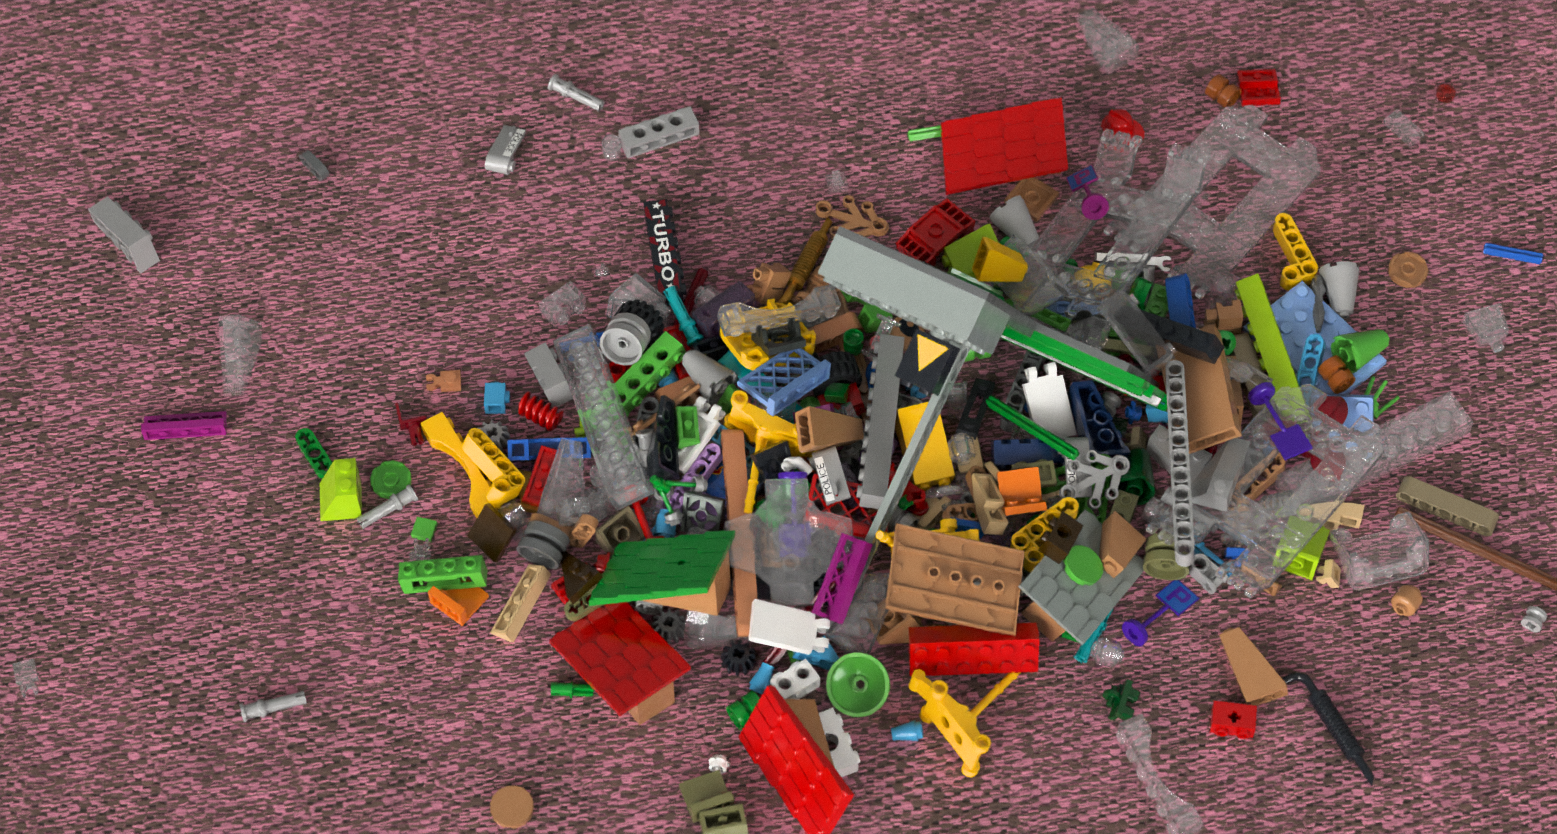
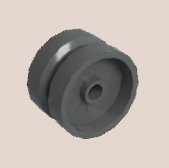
(543, 544)

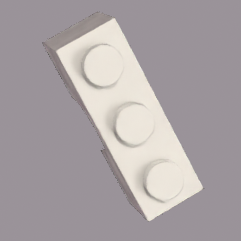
(843, 757)

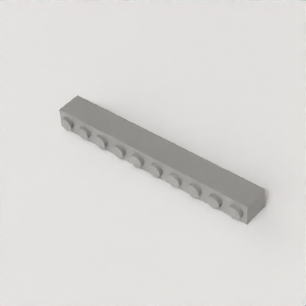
(881, 421)

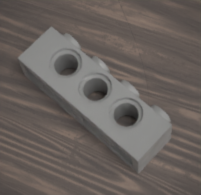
(658, 132)

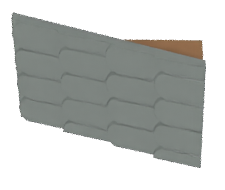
(1066, 606)

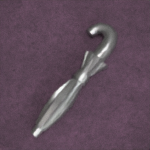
(1318, 309)

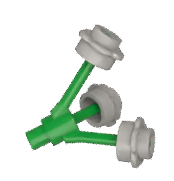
(663, 491)

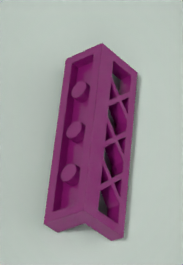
(185, 428)
(845, 580)

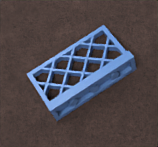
(795, 387)

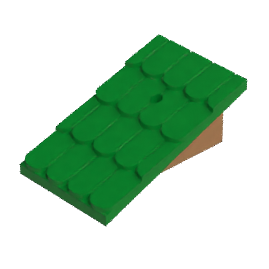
(672, 572)

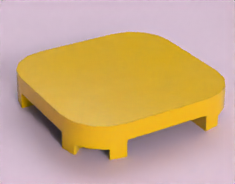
(752, 355)

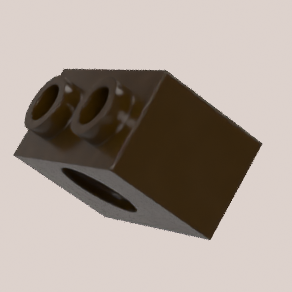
(1060, 537)

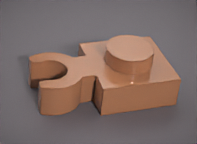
(447, 380)

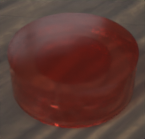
(1445, 93)

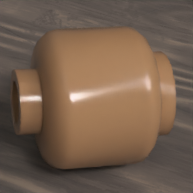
(1406, 600)

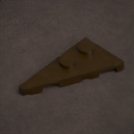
(578, 577)

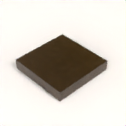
(492, 532)

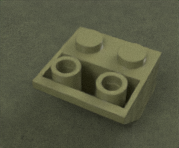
(724, 820)

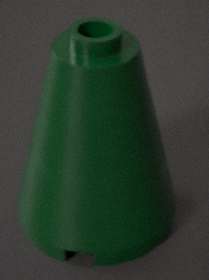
(1140, 477)

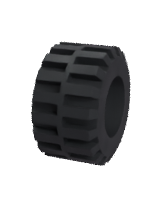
(648, 314)
(843, 370)

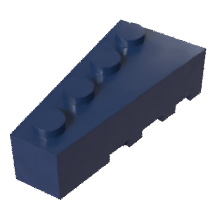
(1094, 420)
(1022, 450)

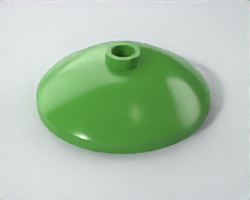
(844, 689)

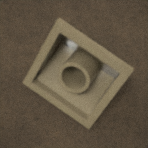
(617, 529)

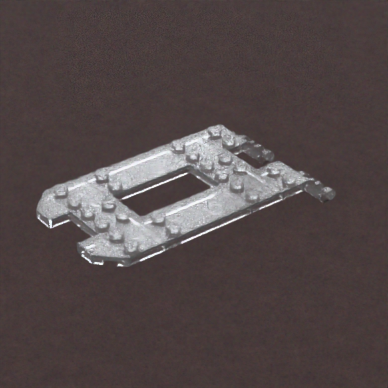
(1285, 177)
(1148, 213)
(1280, 537)

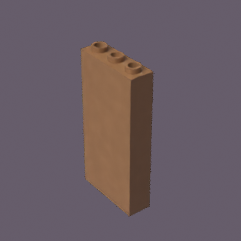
(1209, 400)

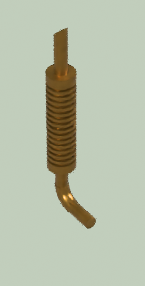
(806, 261)

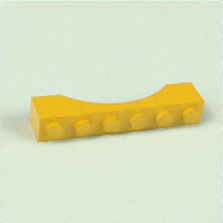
(441, 436)

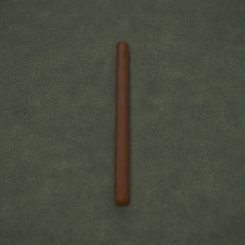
(1483, 550)

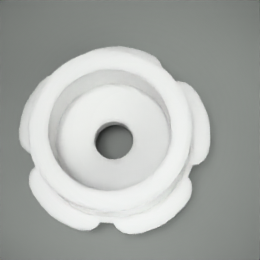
(719, 763)

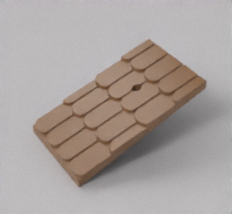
(936, 577)

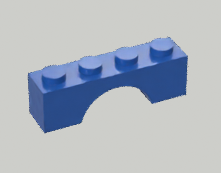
(529, 448)

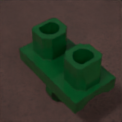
(1117, 699)

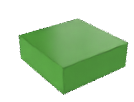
(424, 529)

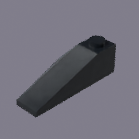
(663, 447)

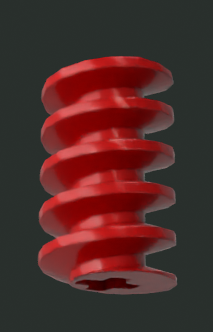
(538, 412)

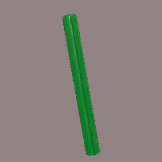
(1032, 427)

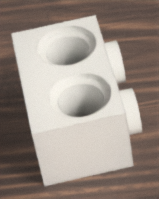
(798, 686)

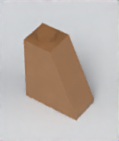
(1118, 544)

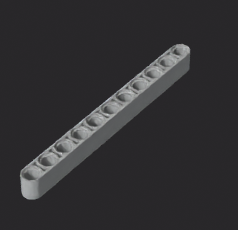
(1179, 470)

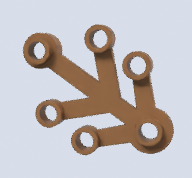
(856, 219)

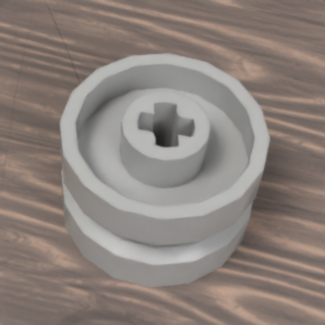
(625, 339)

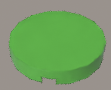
(386, 484)
(1083, 565)

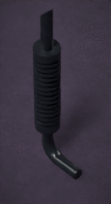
(1334, 723)

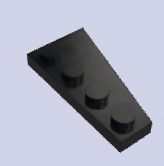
(769, 459)

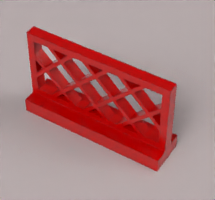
(860, 529)

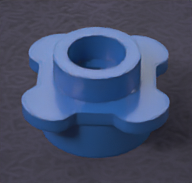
(1133, 412)

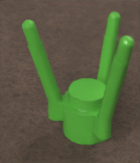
(1377, 411)

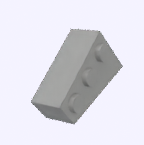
(549, 374)
(1159, 450)

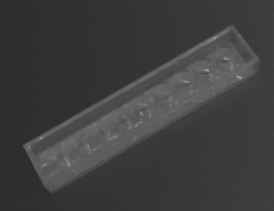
(603, 417)
(1403, 439)

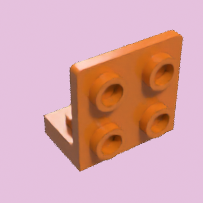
(1021, 491)
(458, 603)

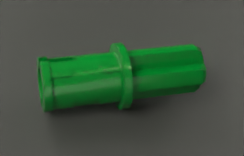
(571, 689)

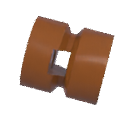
(1222, 91)
(1334, 372)

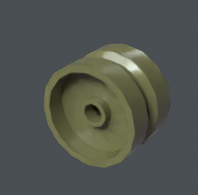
(1160, 560)

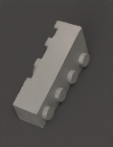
(125, 233)

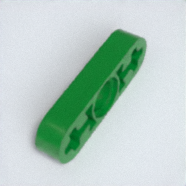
(314, 445)

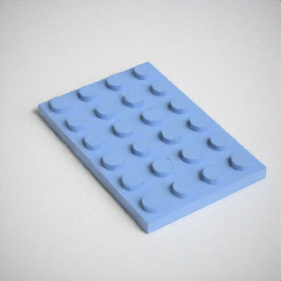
(1296, 324)

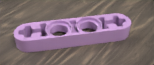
(700, 461)

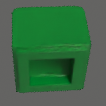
(837, 393)

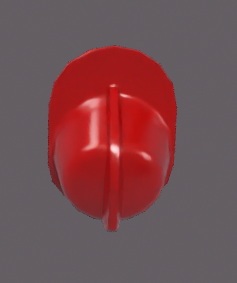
(1122, 121)

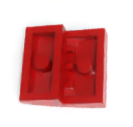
(1258, 87)

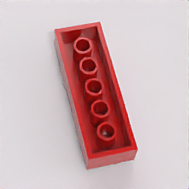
(972, 650)

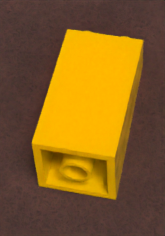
(934, 463)

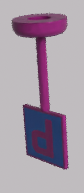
(1093, 205)

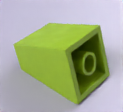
(964, 251)
(341, 491)
(1309, 557)

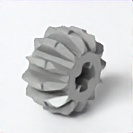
(497, 433)

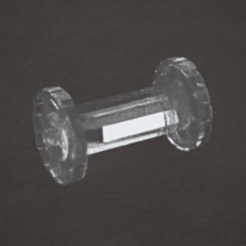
(884, 328)

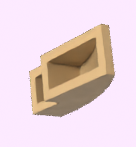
(988, 504)
(1346, 514)

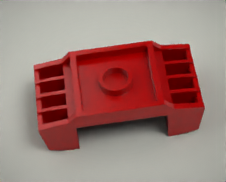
(935, 231)

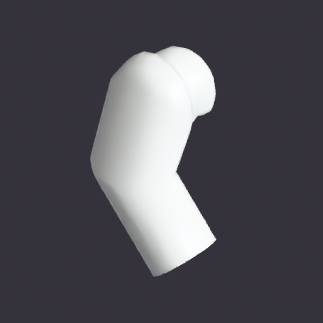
(796, 463)

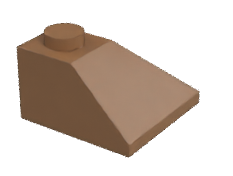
(896, 627)

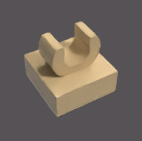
(1331, 574)

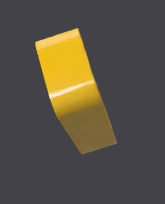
(1286, 231)
(505, 477)
(1031, 541)

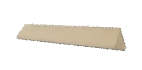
(521, 602)

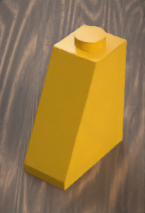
(998, 263)

